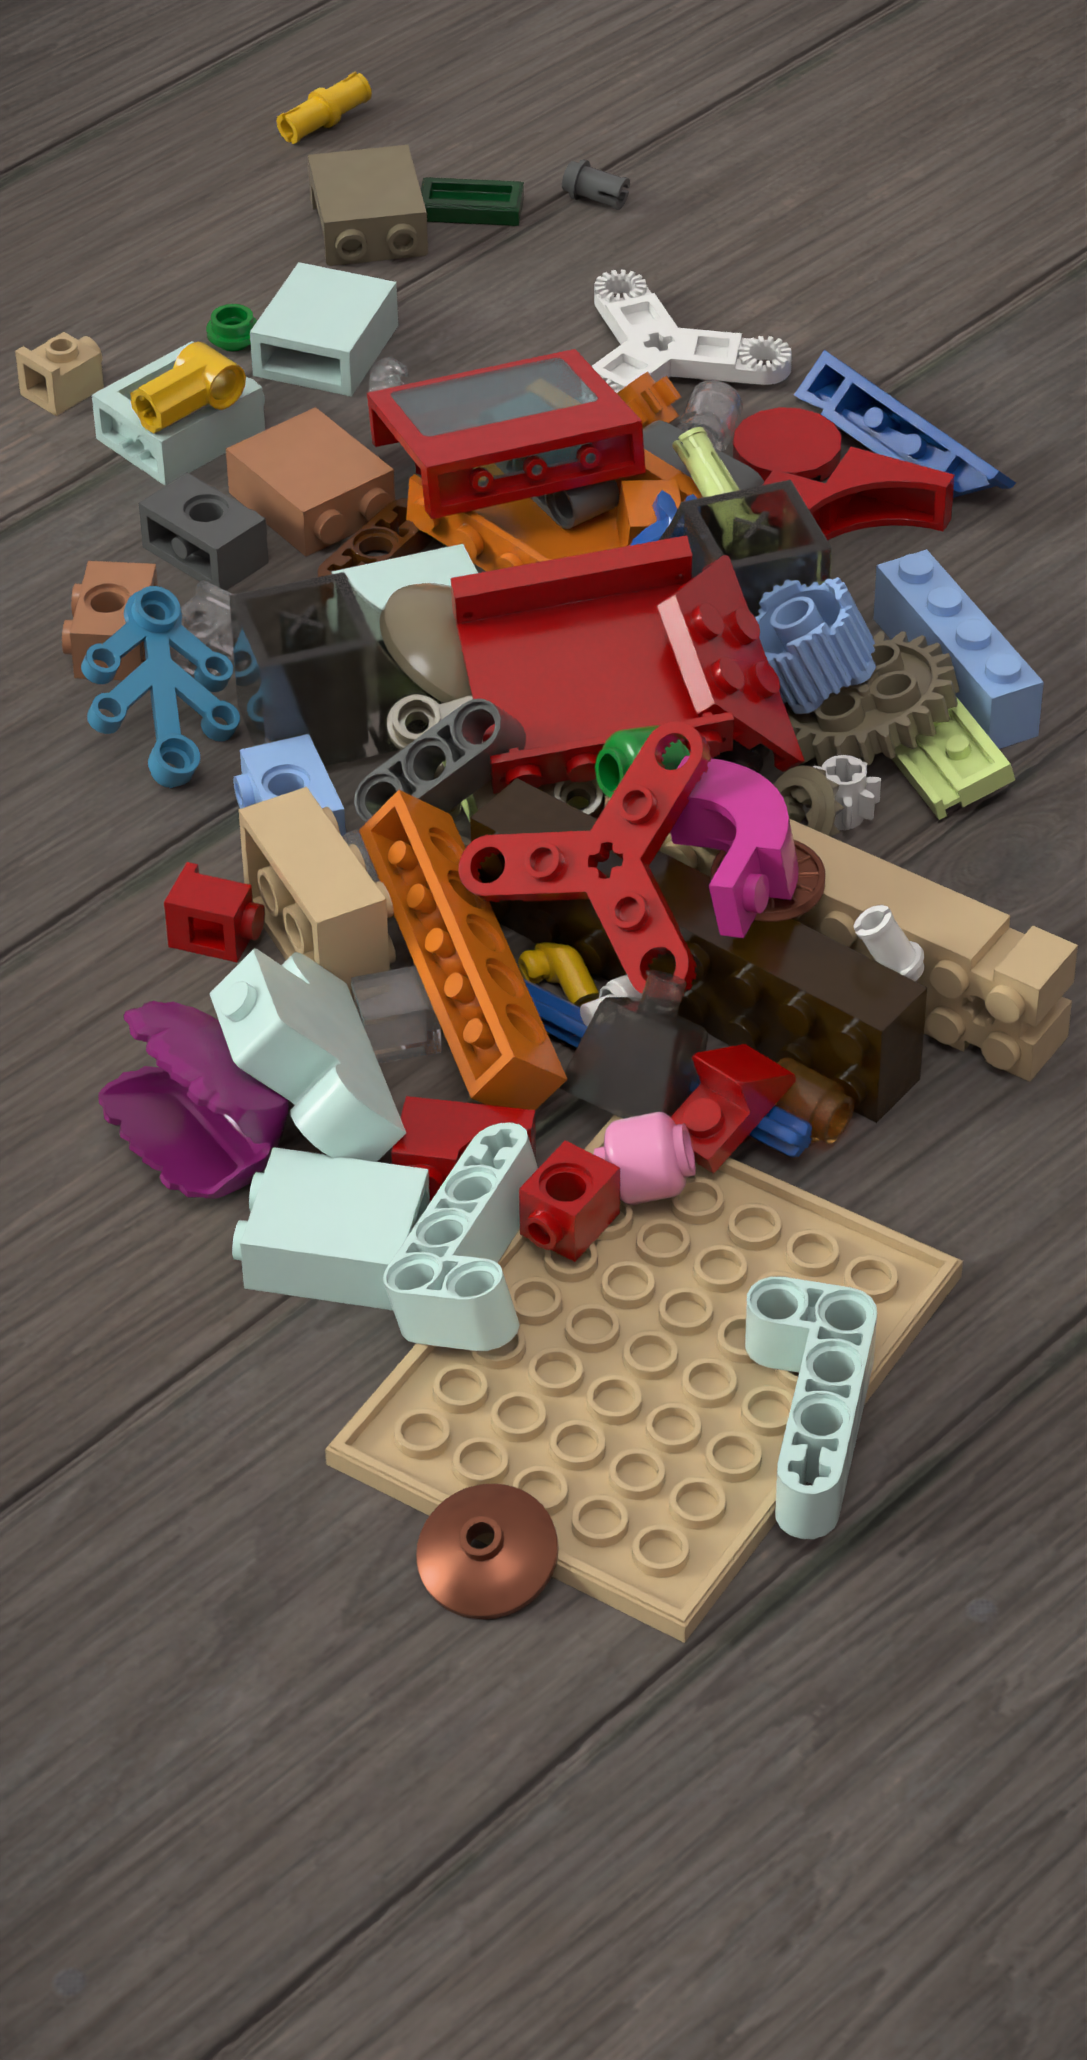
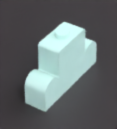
(307, 1042)

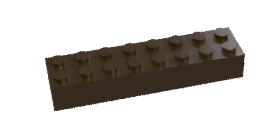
(772, 990)

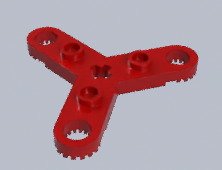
(632, 826)

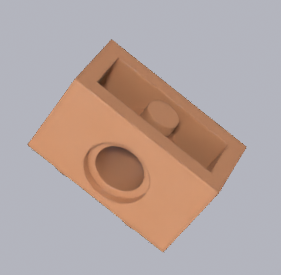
(99, 611)

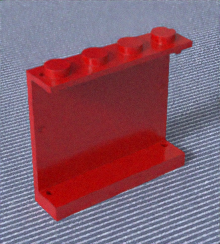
(578, 656)

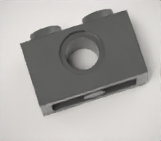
(203, 532)

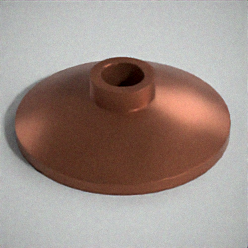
(497, 1577)

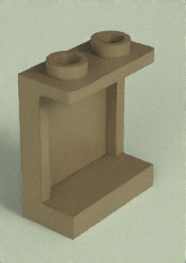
(368, 205)

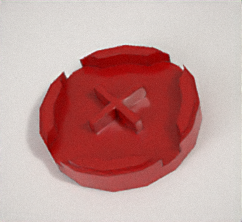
(788, 442)

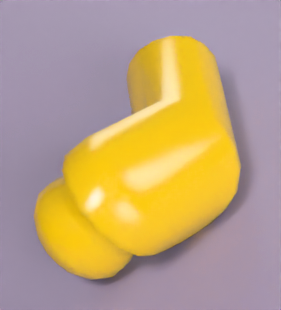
(559, 965)

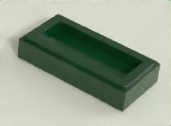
(473, 201)

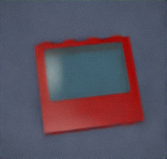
(510, 432)

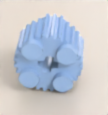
(814, 641)

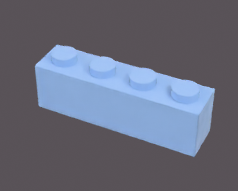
(992, 677)

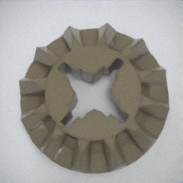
(810, 787)

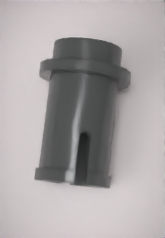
(595, 184)

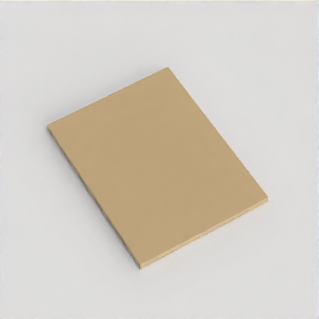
(636, 1388)

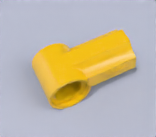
(197, 379)

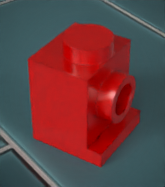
(211, 915)

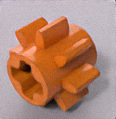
(651, 399)

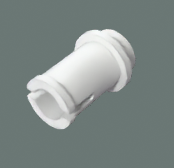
(888, 942)

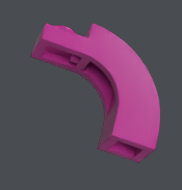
(750, 821)

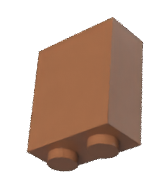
(309, 480)

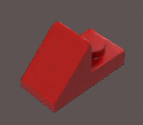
(731, 1100)

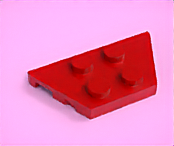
(726, 663)

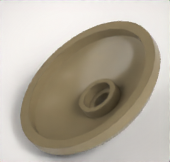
(425, 640)

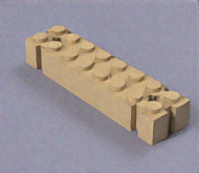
(979, 973)

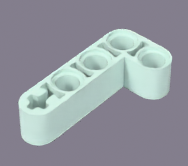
(447, 1270)
(830, 1342)

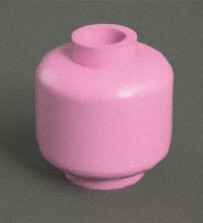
(651, 1155)

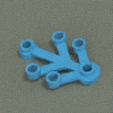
(164, 680)

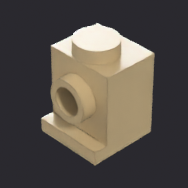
(60, 372)

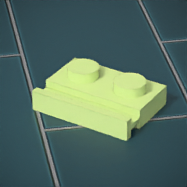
(954, 763)

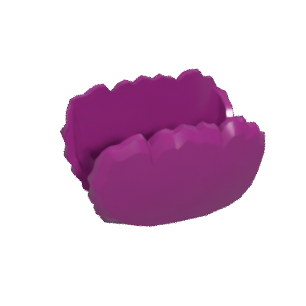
(197, 1110)

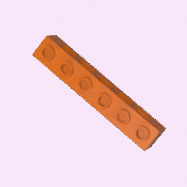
(462, 957)

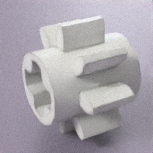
(855, 790)

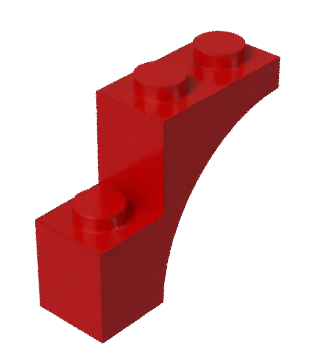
(875, 492)

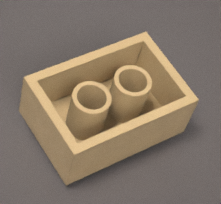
(315, 887)

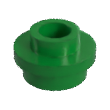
(231, 327)

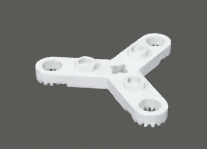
(656, 344)

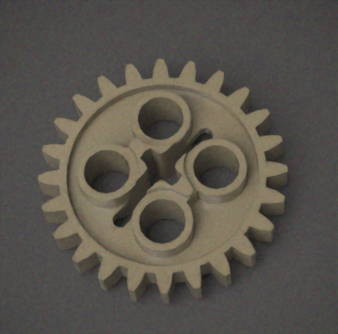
(899, 701)

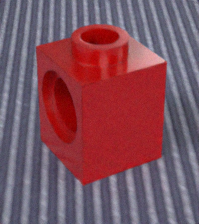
(569, 1201)

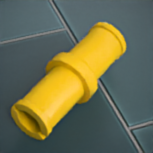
(324, 107)

